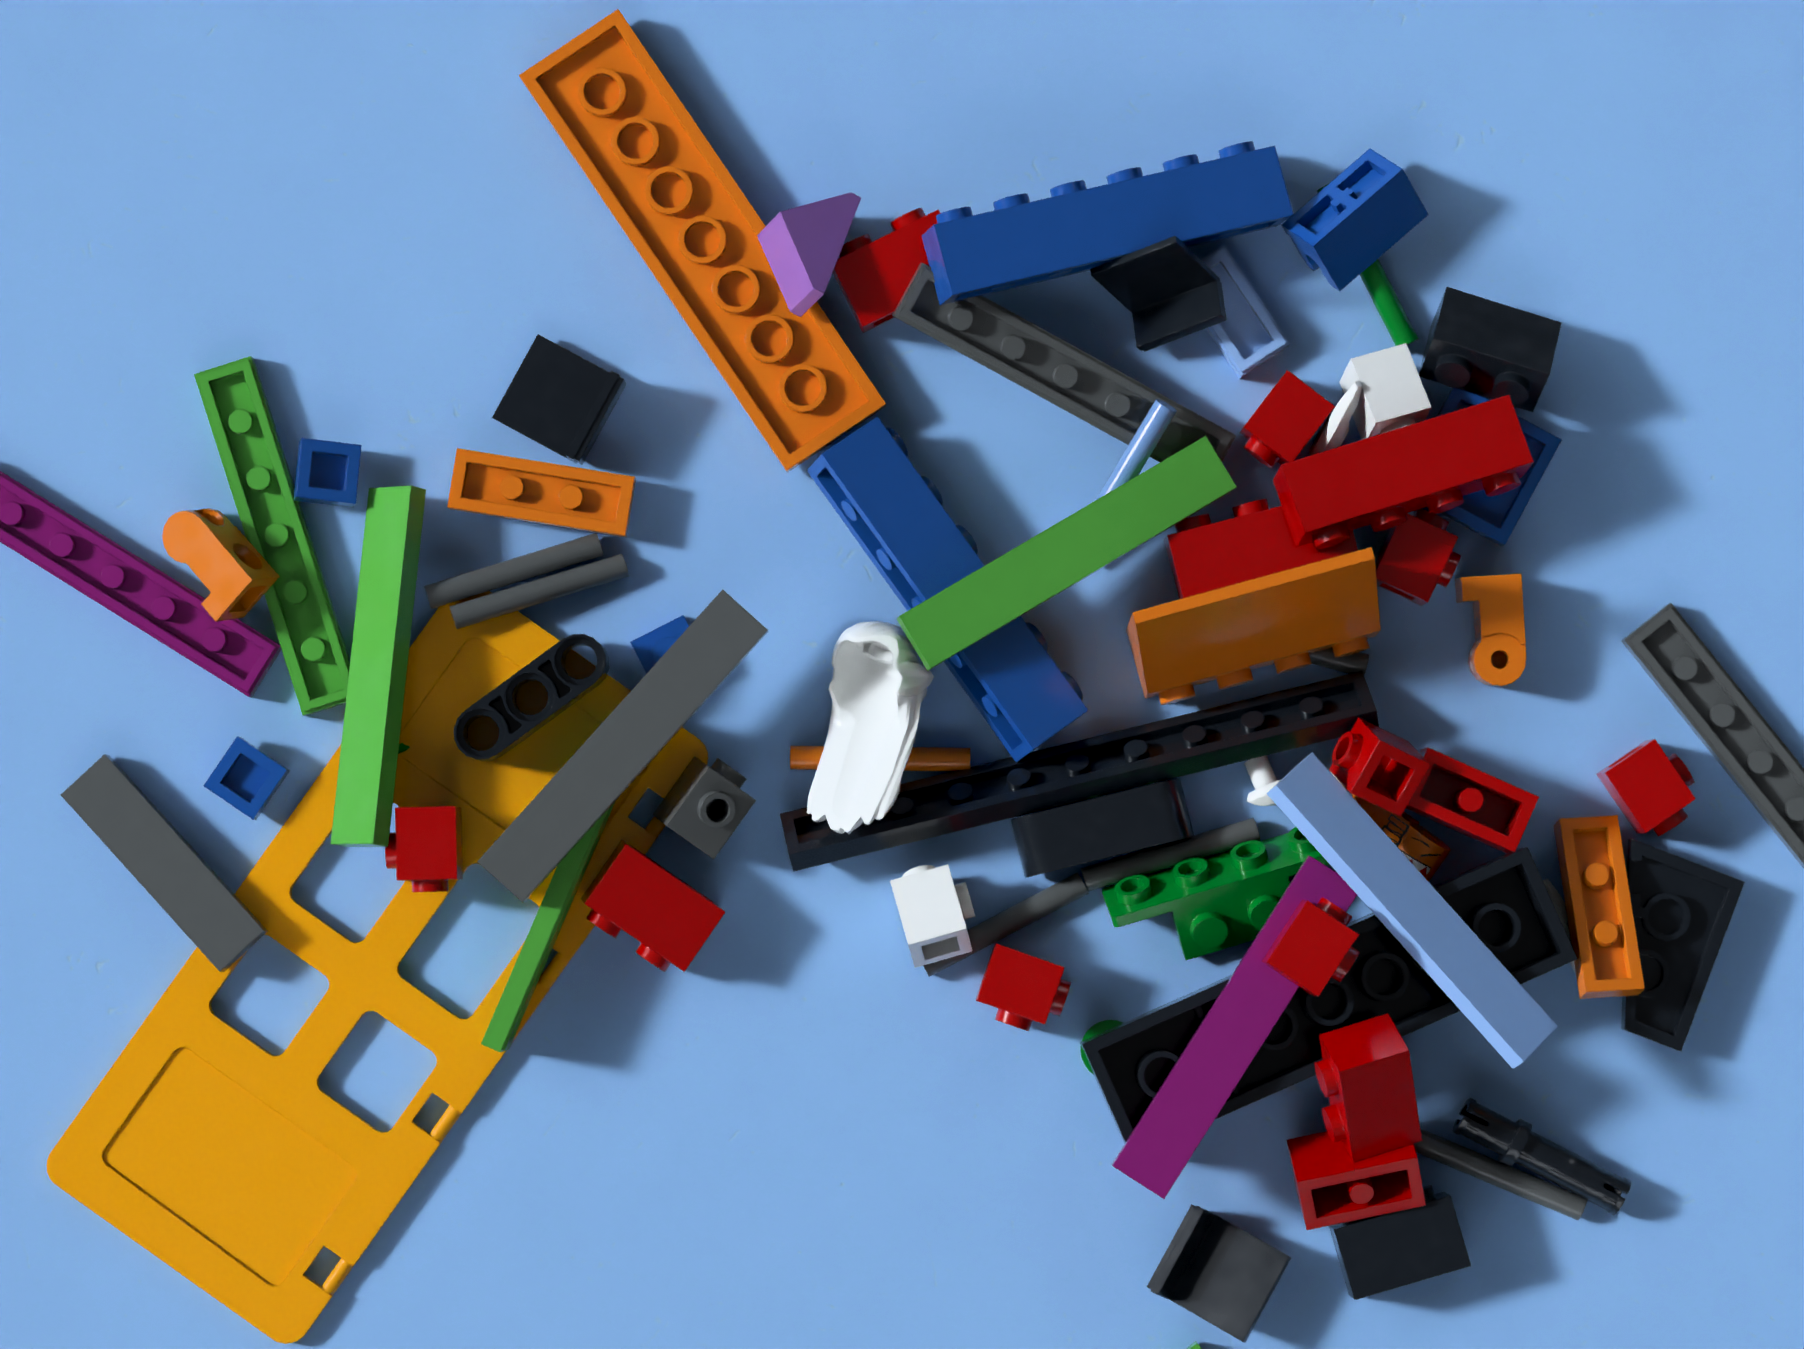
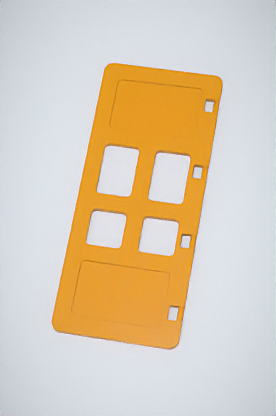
(237, 1153)

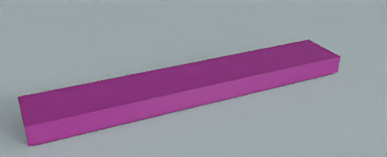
(132, 588)
(1222, 1044)

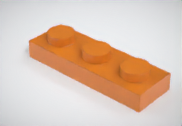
(541, 492)
(1598, 907)

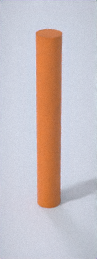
(919, 760)

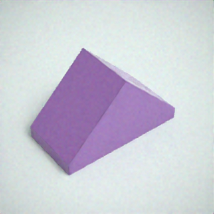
(805, 246)

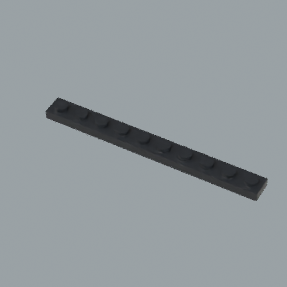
(1093, 768)

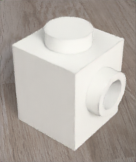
(1390, 391)
(933, 913)

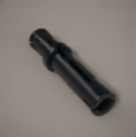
(1520, 1145)

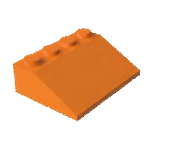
(1256, 625)

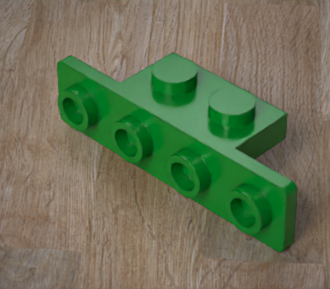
(1216, 897)

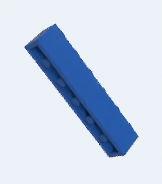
(1095, 225)
(921, 553)

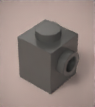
(705, 805)

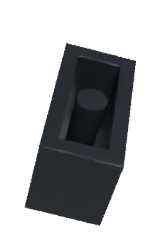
(1489, 349)
(1400, 1246)

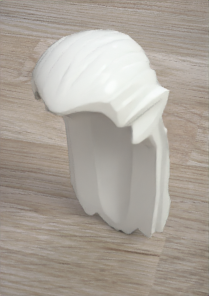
(871, 725)

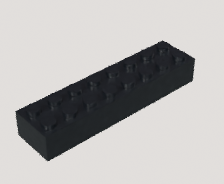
(1497, 900)

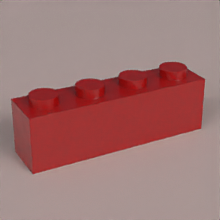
(1403, 472)

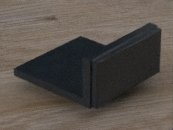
(1164, 291)
(559, 400)
(1219, 1272)

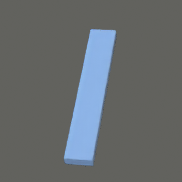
(1412, 910)

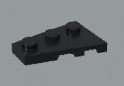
(1679, 928)

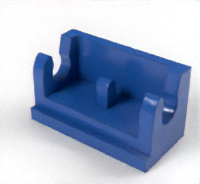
(1355, 218)

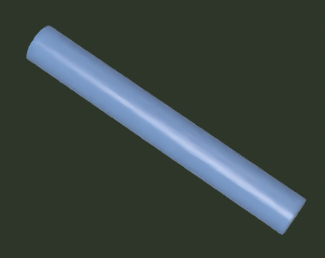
(1141, 445)

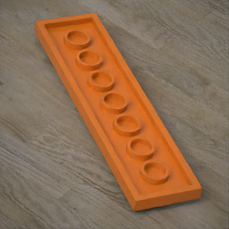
(700, 239)

